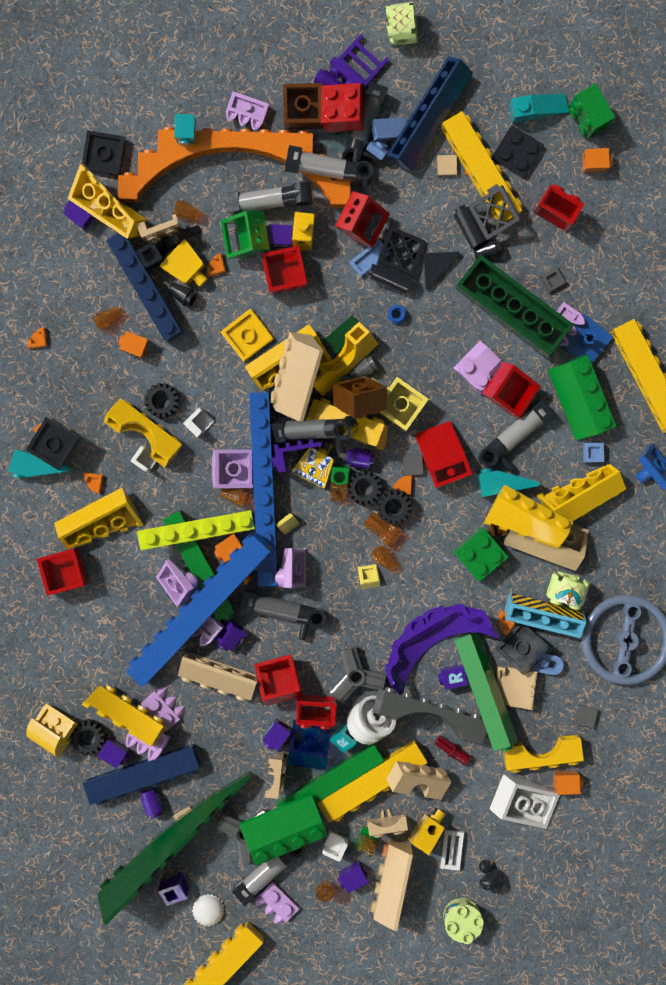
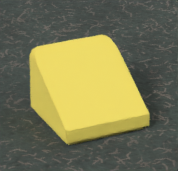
(288, 523)
(369, 576)

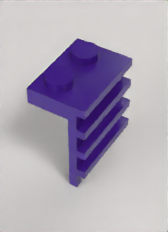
(347, 74)
(279, 459)

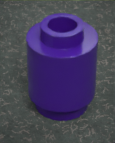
(360, 458)
(152, 803)

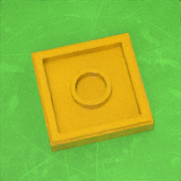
(247, 335)

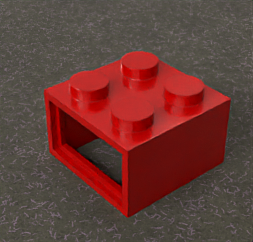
(342, 107)
(562, 203)
(357, 216)
(284, 270)
(511, 389)
(62, 571)
(278, 680)
(319, 717)

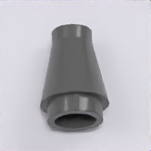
(364, 368)

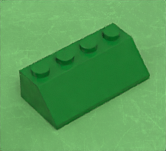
(581, 397)
(283, 829)

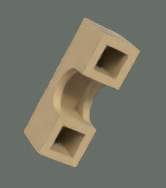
(431, 780)

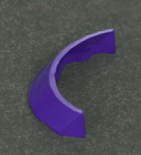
(427, 631)

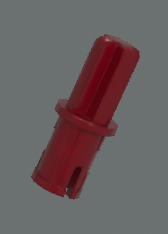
(452, 750)

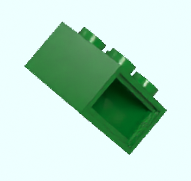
(591, 111)
(251, 234)
(480, 554)

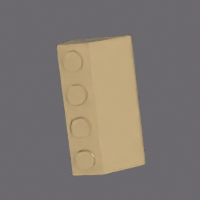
(296, 375)
(567, 555)
(217, 675)
(392, 883)

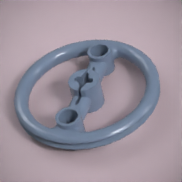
(625, 648)

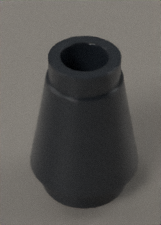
(488, 250)
(183, 294)

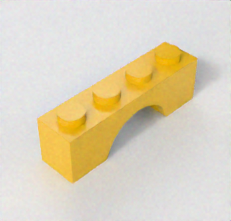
(357, 345)
(125, 417)
(567, 750)

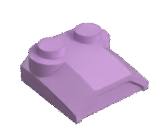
(478, 367)
(232, 469)
(293, 569)
(176, 582)

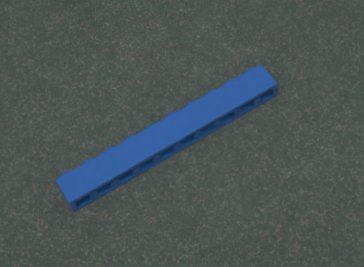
(264, 483)
(200, 609)

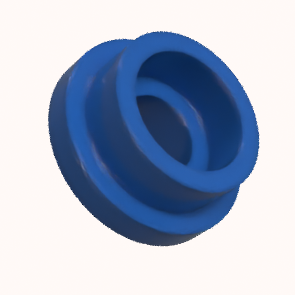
(401, 319)

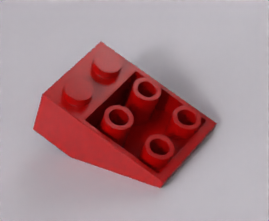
(443, 454)

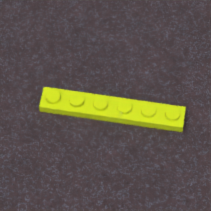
(195, 530)

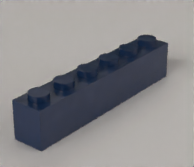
(430, 113)
(145, 287)
(142, 774)

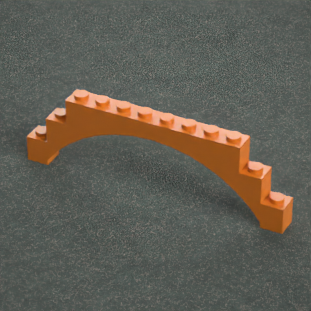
(265, 143)

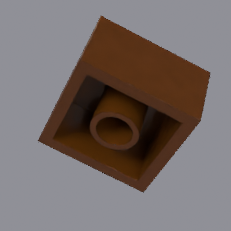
(302, 106)
(360, 397)

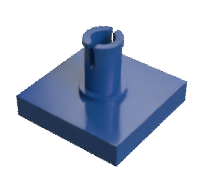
(589, 340)
(654, 466)

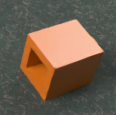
(596, 160)
(133, 344)
(227, 546)
(567, 782)

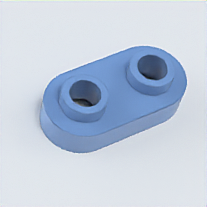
(543, 664)

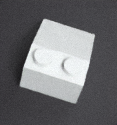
(524, 802)

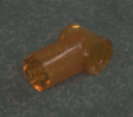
(386, 532)

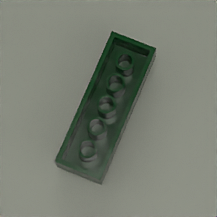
(514, 306)

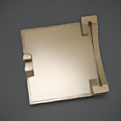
(160, 231)
(516, 688)
(279, 767)
(383, 825)

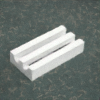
(454, 833)

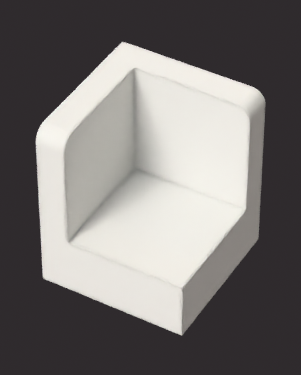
(198, 422)
(143, 460)
(335, 846)

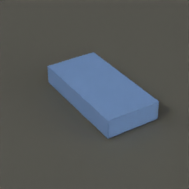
(387, 128)
(364, 260)

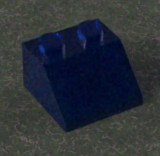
(309, 747)

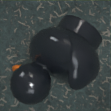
(492, 879)

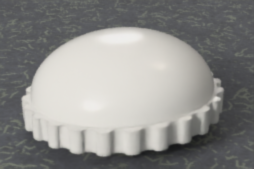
(208, 910)

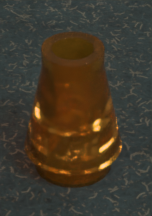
(186, 211)
(106, 318)
(235, 495)
(383, 557)
(324, 894)

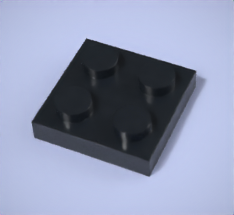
(517, 151)
(103, 152)
(52, 443)
(522, 648)

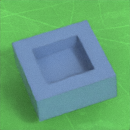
(378, 148)
(593, 452)

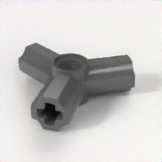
(353, 664)
(231, 827)

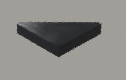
(177, 238)
(436, 264)

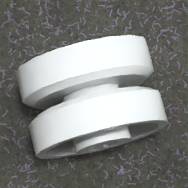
(368, 726)

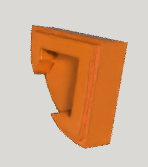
(216, 266)
(38, 339)
(94, 481)
(404, 484)
(506, 626)

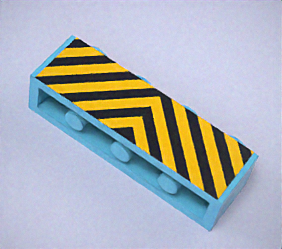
(545, 615)

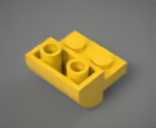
(51, 730)

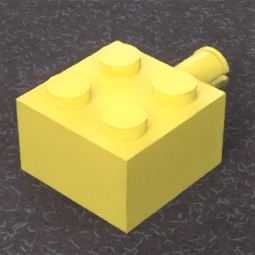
(402, 404)

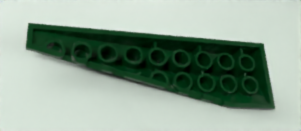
(157, 853)

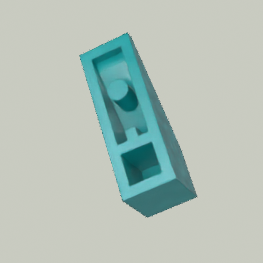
(537, 107)
(27, 465)
(492, 482)

